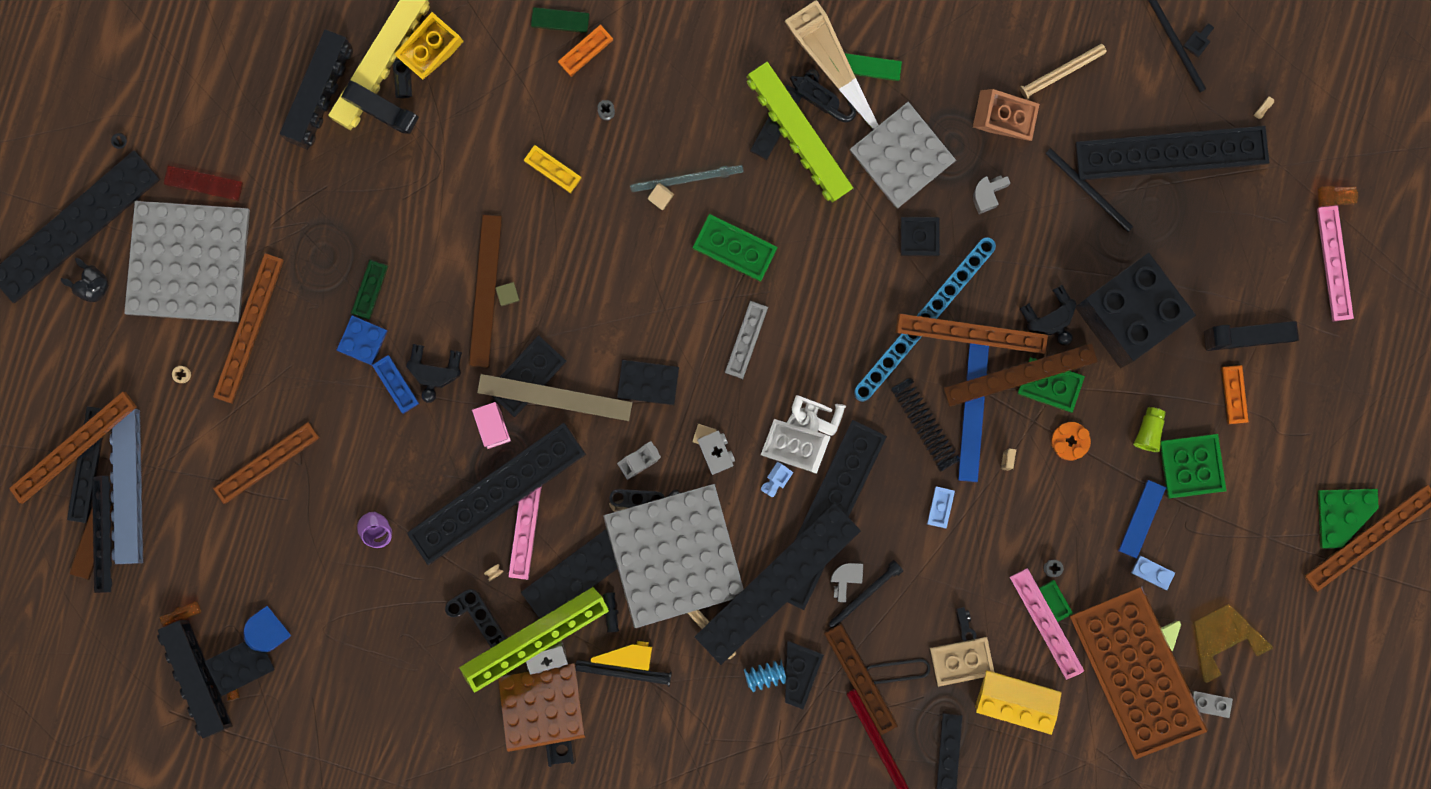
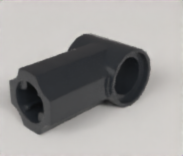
(403, 81)

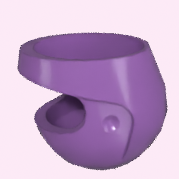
(372, 527)

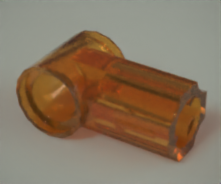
(1334, 196)

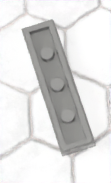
(746, 340)

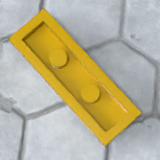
(552, 169)

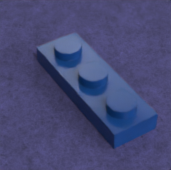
(395, 384)

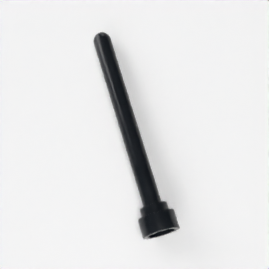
(893, 570)

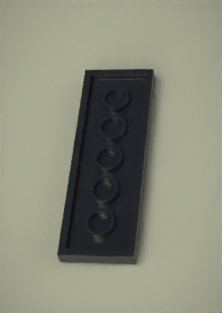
(572, 576)

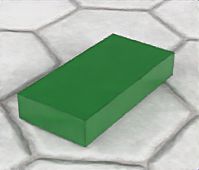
(1055, 600)

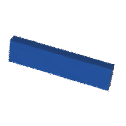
(1142, 519)

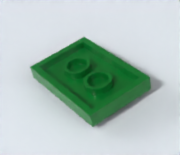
(1057, 391)

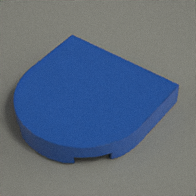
(264, 631)

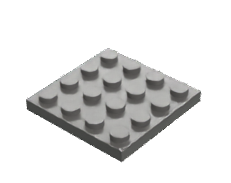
(902, 155)

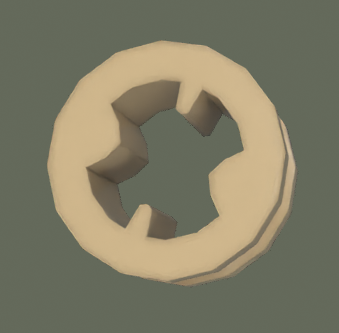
(179, 369)
(494, 572)

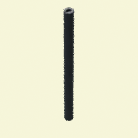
(1177, 45)
(1089, 190)

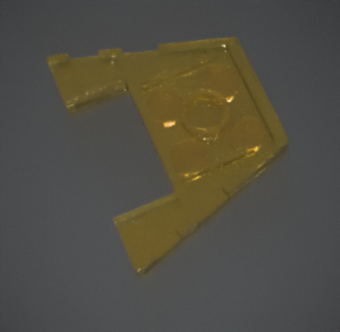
(1221, 631)

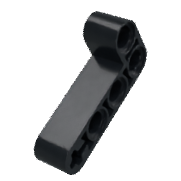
(378, 107)
(472, 609)

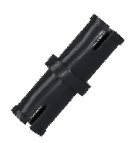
(611, 616)

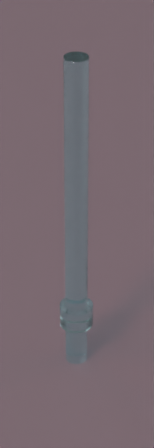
(724, 171)

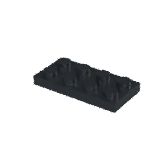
(535, 366)

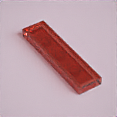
(203, 183)

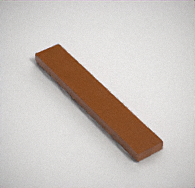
(266, 463)

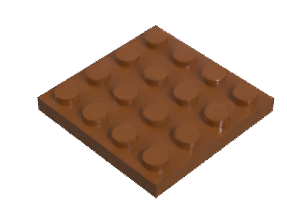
(541, 708)

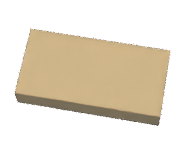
(1008, 459)

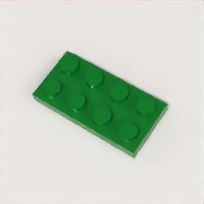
(735, 248)

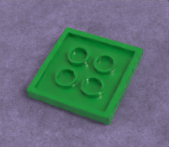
(1192, 466)

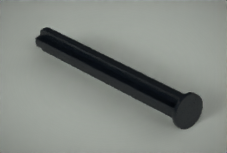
(623, 672)

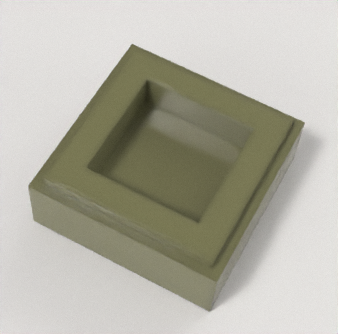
(507, 294)

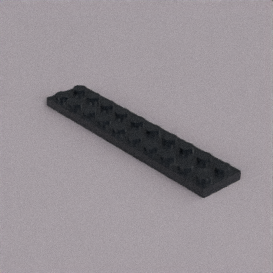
(1172, 153)
(75, 226)
(842, 486)
(496, 494)
(777, 584)

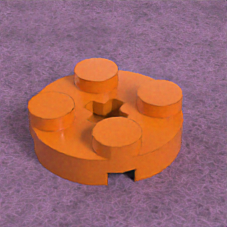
(1080, 435)

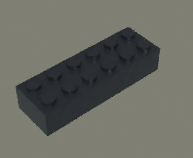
(316, 90)
(195, 681)

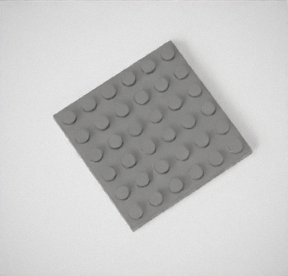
(187, 261)
(674, 555)

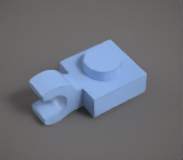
(778, 477)

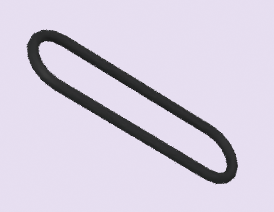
(897, 663)

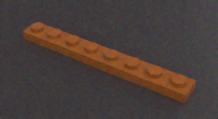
(248, 328)
(971, 333)
(72, 447)
(1370, 539)

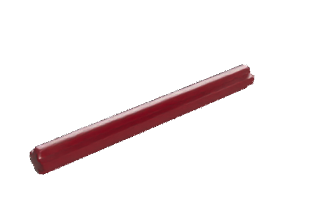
(876, 740)

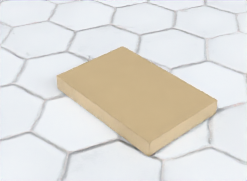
(961, 661)

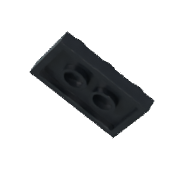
(648, 382)
(237, 667)

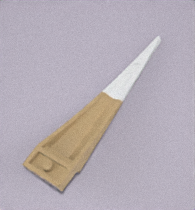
(817, 37)

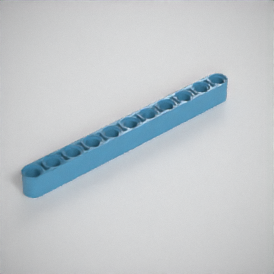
(929, 311)

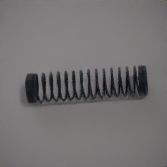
(943, 464)

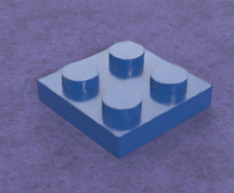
(362, 340)

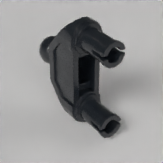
(1054, 321)
(430, 375)

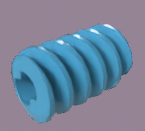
(766, 676)

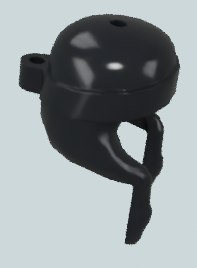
(93, 283)

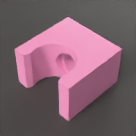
(491, 425)

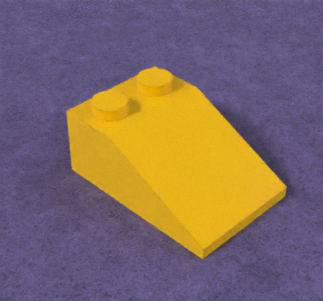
(429, 46)

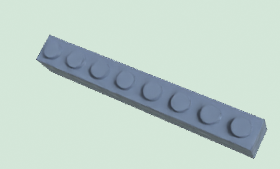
(127, 490)

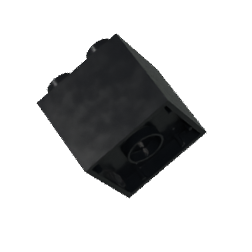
(1135, 311)

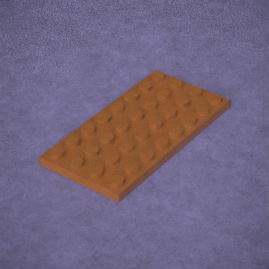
(1138, 673)

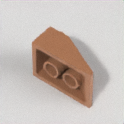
(1005, 114)

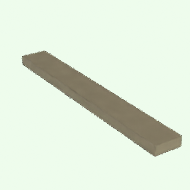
(554, 397)

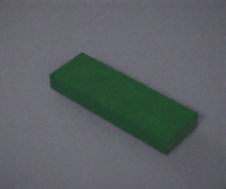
(560, 20)
(369, 289)

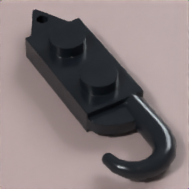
(820, 97)

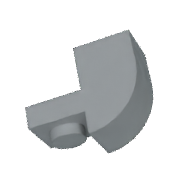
(984, 193)
(639, 460)
(846, 574)

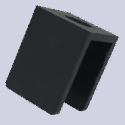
(554, 758)

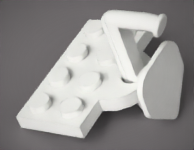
(798, 439)

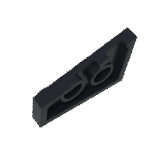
(800, 673)

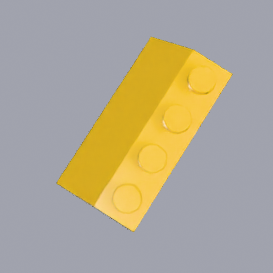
(1018, 702)

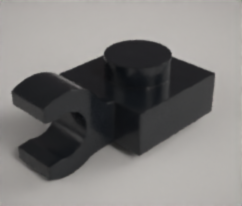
(1198, 41)
(963, 619)

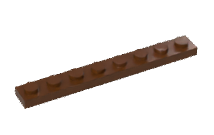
(1020, 375)

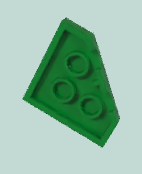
(1344, 514)

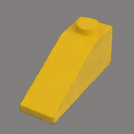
(631, 656)

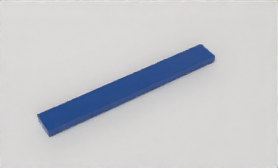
(973, 417)

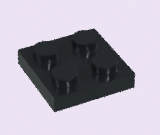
(920, 236)

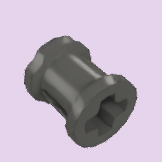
(606, 104)
(1057, 564)

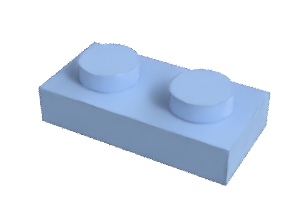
(940, 507)
(1152, 572)

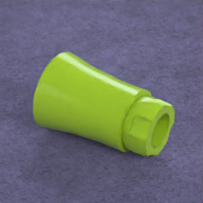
(1151, 430)

